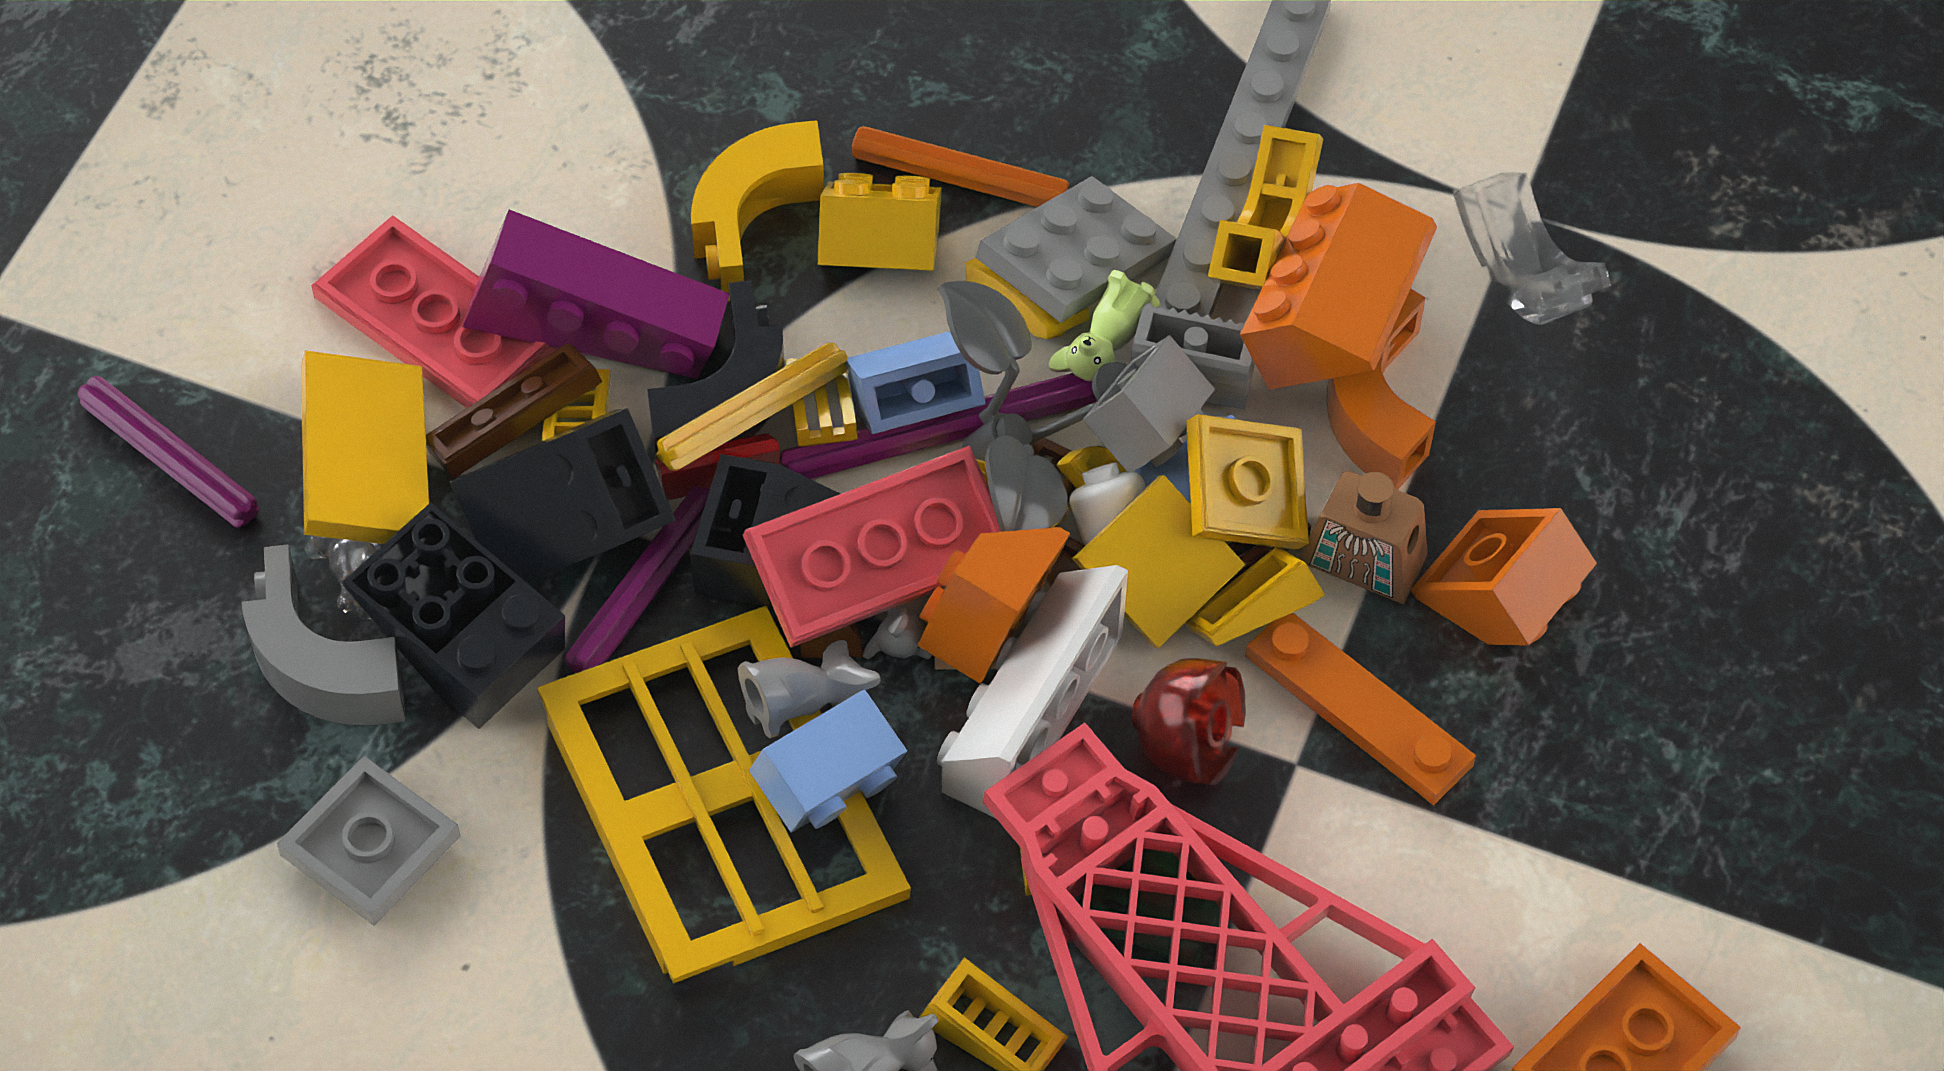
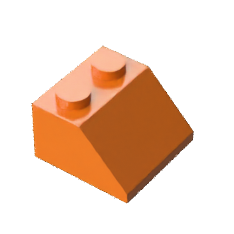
(1507, 574)
(987, 596)

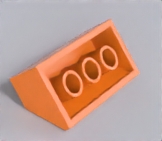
(1336, 286)

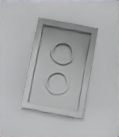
(1071, 245)

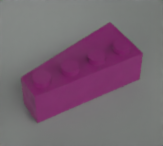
(600, 300)

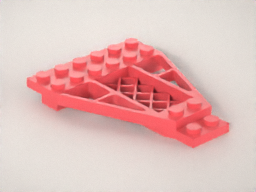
(1088, 815)

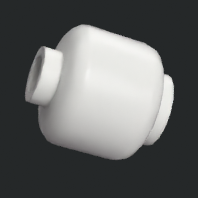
(1103, 498)

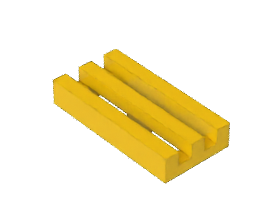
(826, 433)

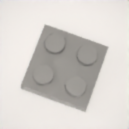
(368, 840)

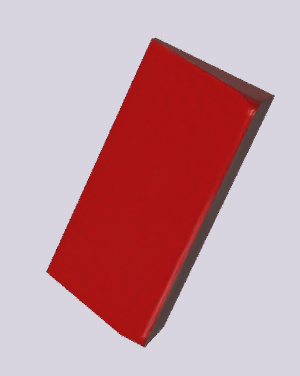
(701, 471)

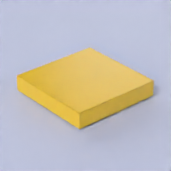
(1247, 482)
(1166, 566)

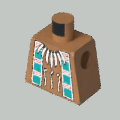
(1370, 536)

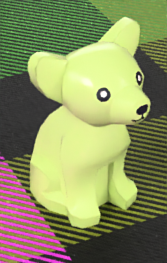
(1111, 327)

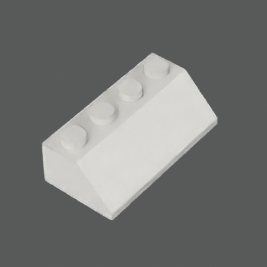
(1037, 682)

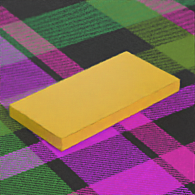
(362, 446)

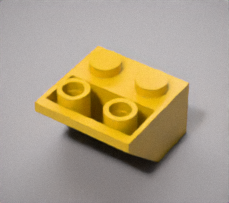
(879, 223)

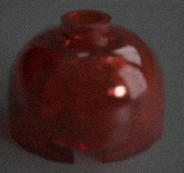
(1189, 719)

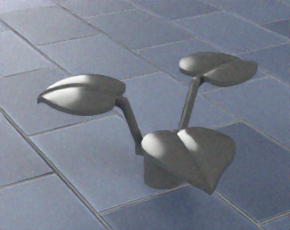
(991, 338)

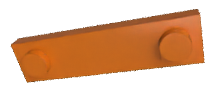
(1360, 706)

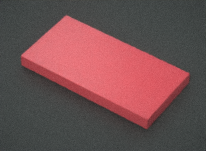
(415, 305)
(870, 545)

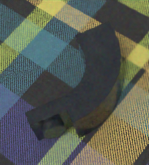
(755, 356)

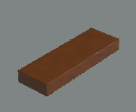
(511, 410)

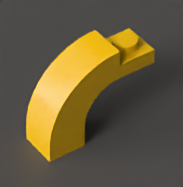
(744, 181)
(1278, 188)

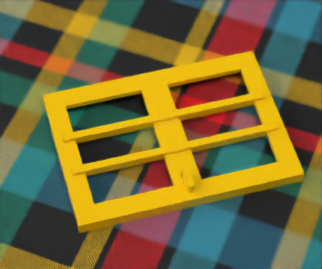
(695, 798)

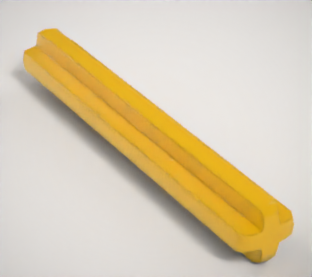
(751, 406)

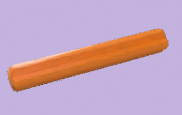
(956, 167)

